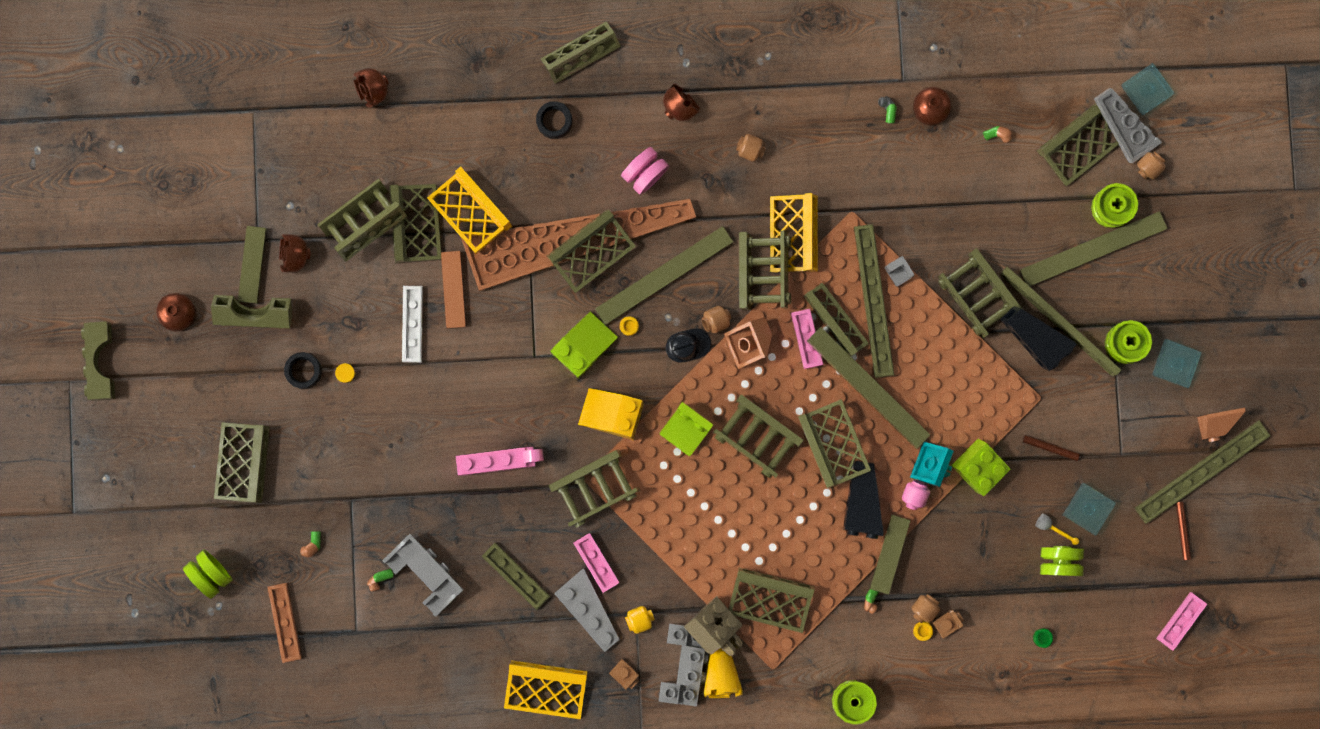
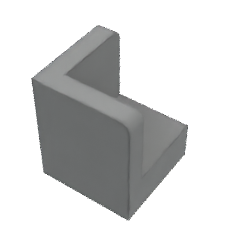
(899, 271)

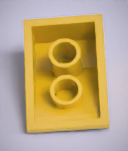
(611, 413)

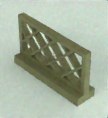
(1067, 134)
(398, 230)
(581, 237)
(819, 451)
(257, 460)
(773, 583)

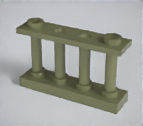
(371, 230)
(747, 261)
(987, 276)
(775, 429)
(595, 469)

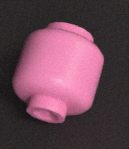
(916, 494)

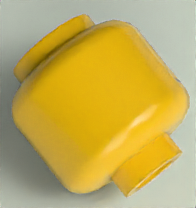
(639, 619)

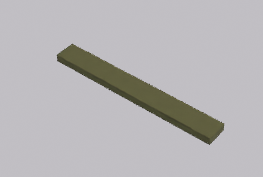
(1093, 249)
(664, 275)
(873, 301)
(1060, 322)
(868, 388)
(1202, 472)

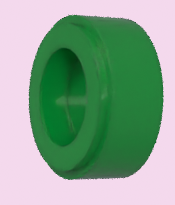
(1042, 638)

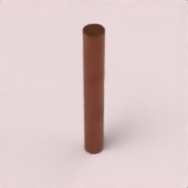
(1051, 448)
(1183, 531)

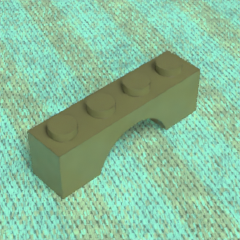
(230, 312)
(96, 337)

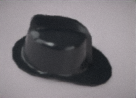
(688, 345)

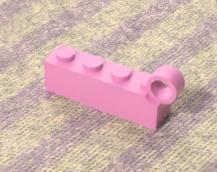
(498, 461)

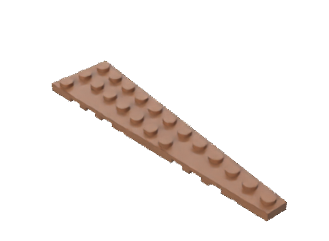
(525, 249)

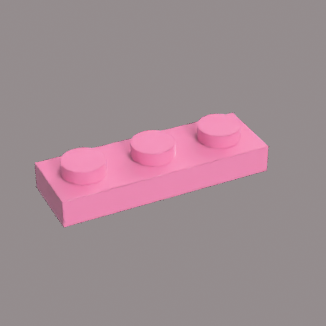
(804, 330)
(596, 562)
(1181, 621)

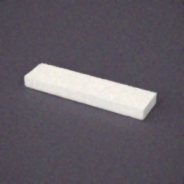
(412, 324)

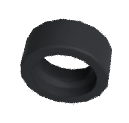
(549, 106)
(300, 356)

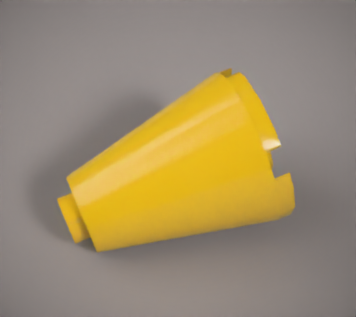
(722, 676)

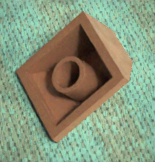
(749, 342)
(1218, 424)

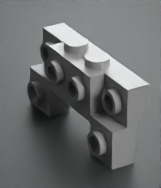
(428, 569)
(690, 672)

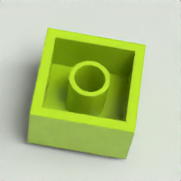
(981, 467)

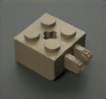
(715, 628)

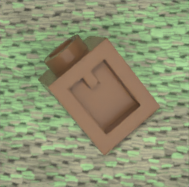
(948, 623)
(624, 675)

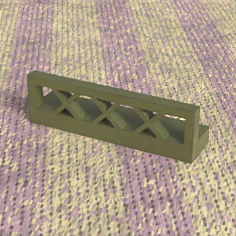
(582, 53)
(829, 321)

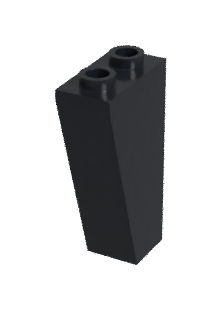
(1039, 339)
(863, 504)

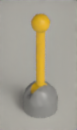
(1045, 523)

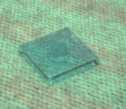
(1147, 89)
(1176, 363)
(1089, 509)

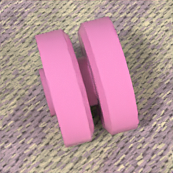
(645, 170)

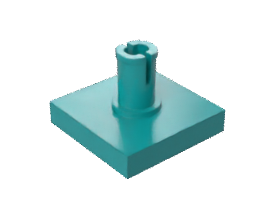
(932, 464)

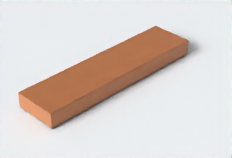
(453, 289)
(284, 622)

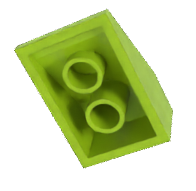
(583, 344)

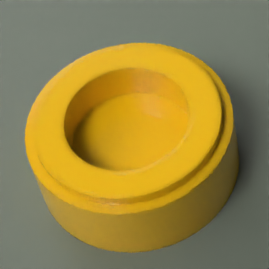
(629, 326)
(345, 373)
(923, 631)

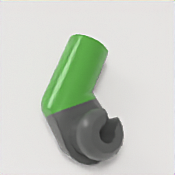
(890, 107)

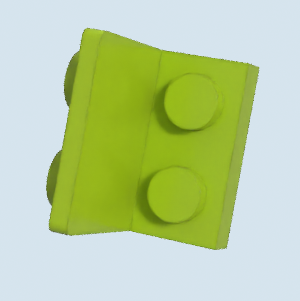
(686, 429)

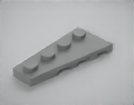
(1131, 134)
(583, 603)

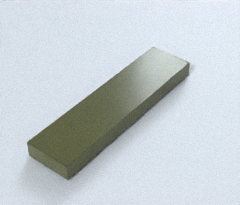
(252, 264)
(890, 554)
(515, 576)

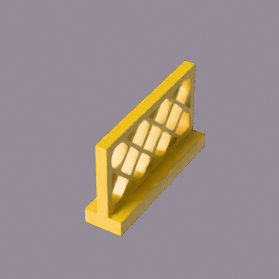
(484, 204)
(809, 230)
(544, 673)

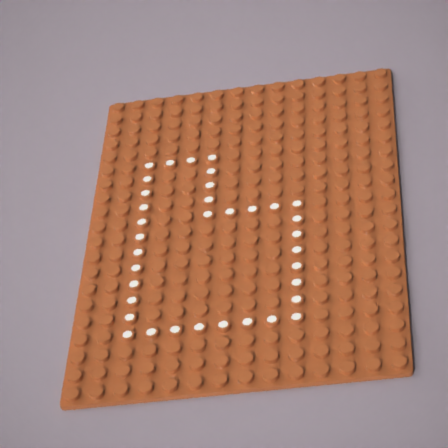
(724, 514)

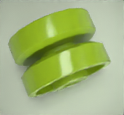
(1125, 202)
(1139, 340)
(1062, 561)
(207, 574)
(845, 694)

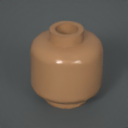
(750, 147)
(1151, 165)
(716, 319)
(925, 608)

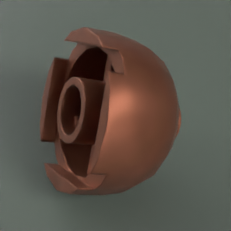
(371, 86)
(679, 105)
(932, 106)
(293, 253)
(175, 312)

